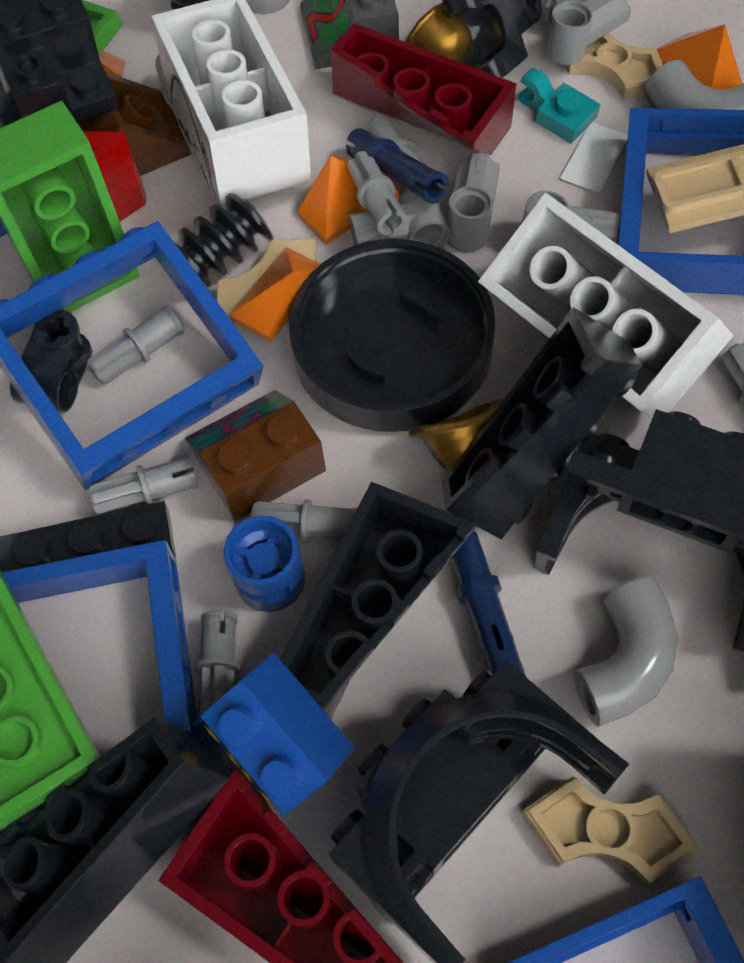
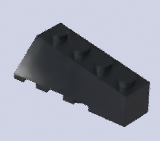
(540, 424)
(369, 584)
(99, 840)

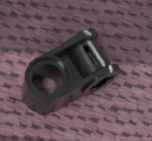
(56, 358)

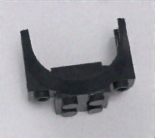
(50, 58)
(679, 481)
(444, 782)

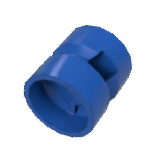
(265, 563)

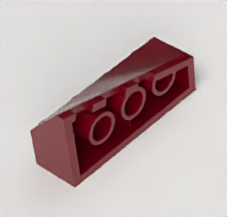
(423, 88)
(266, 887)

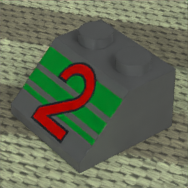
(330, 19)

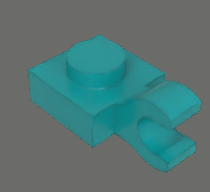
(559, 110)

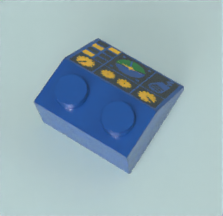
(274, 736)

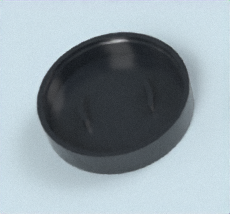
(392, 334)

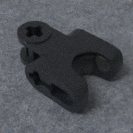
(496, 31)

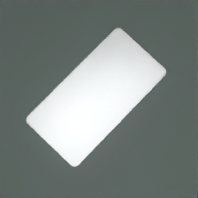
(594, 157)

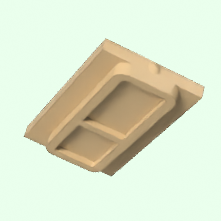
(700, 188)

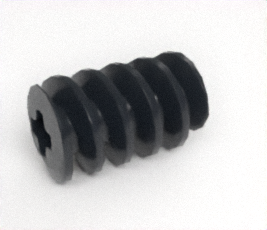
(222, 236)

